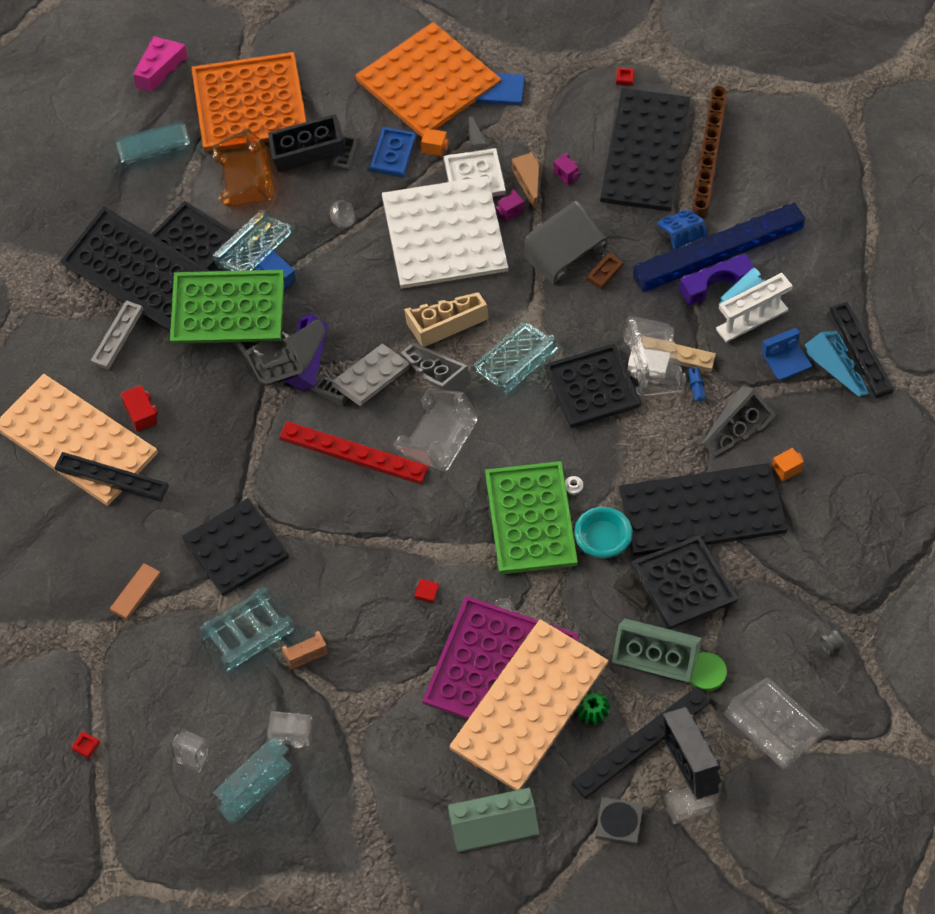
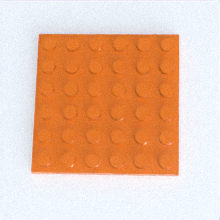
(427, 79)
(246, 95)

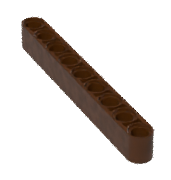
(709, 152)

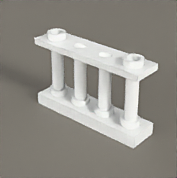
(753, 307)

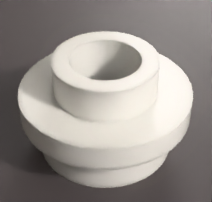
(573, 490)

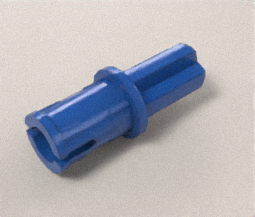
(696, 384)

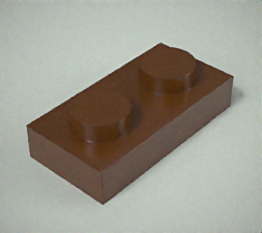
(605, 271)

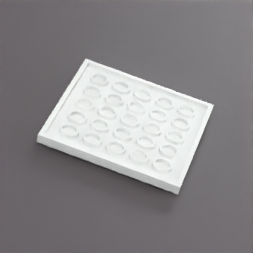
(444, 232)

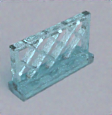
(247, 237)
(525, 363)

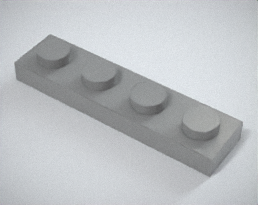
(117, 335)

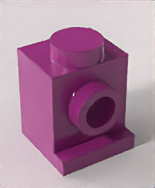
(566, 169)
(510, 206)

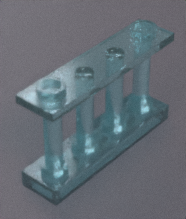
(252, 646)
(253, 780)

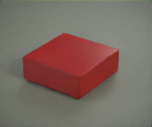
(625, 76)
(426, 590)
(85, 745)

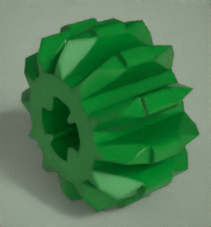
(600, 708)

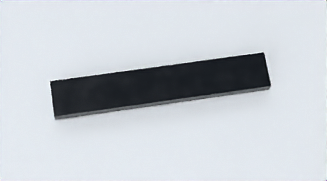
(861, 349)
(111, 476)

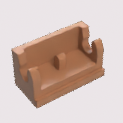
(305, 651)

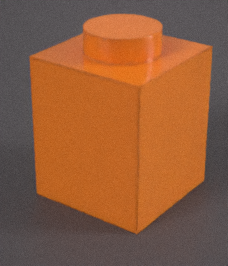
(434, 142)
(787, 464)

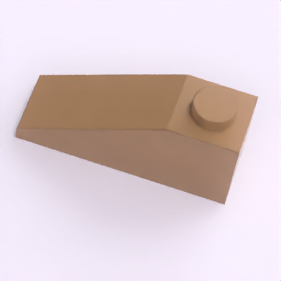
(527, 173)

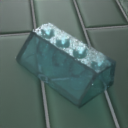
(151, 141)

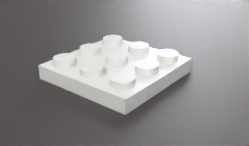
(476, 165)

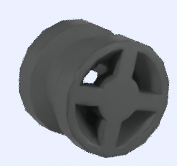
(831, 642)

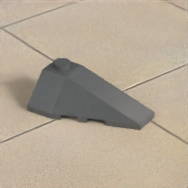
(438, 368)
(739, 419)

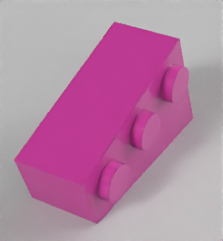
(157, 62)

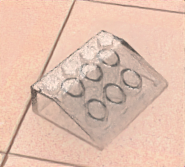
(774, 722)

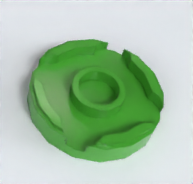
(708, 672)

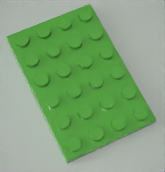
(227, 306)
(530, 518)

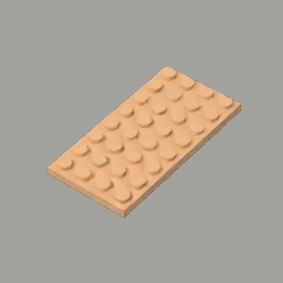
(56, 421)
(528, 705)

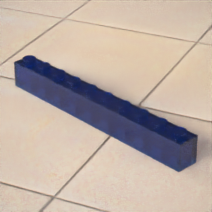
(718, 247)

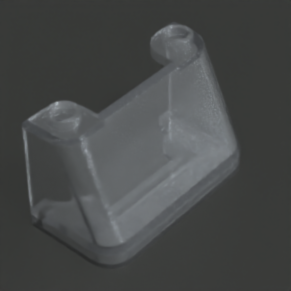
(654, 356)
(441, 430)

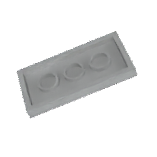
(371, 374)

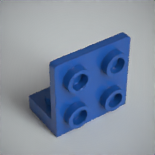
(683, 228)
(785, 355)

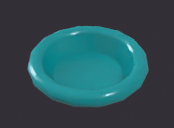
(603, 532)

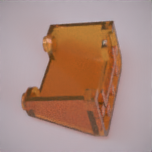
(244, 169)

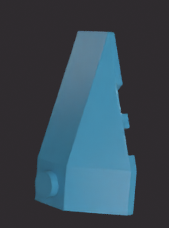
(830, 353)

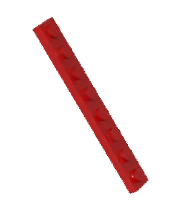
(354, 453)

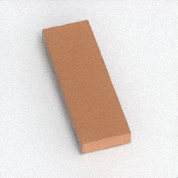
(135, 591)

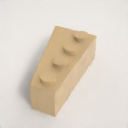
(446, 318)

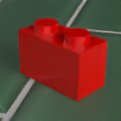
(139, 408)

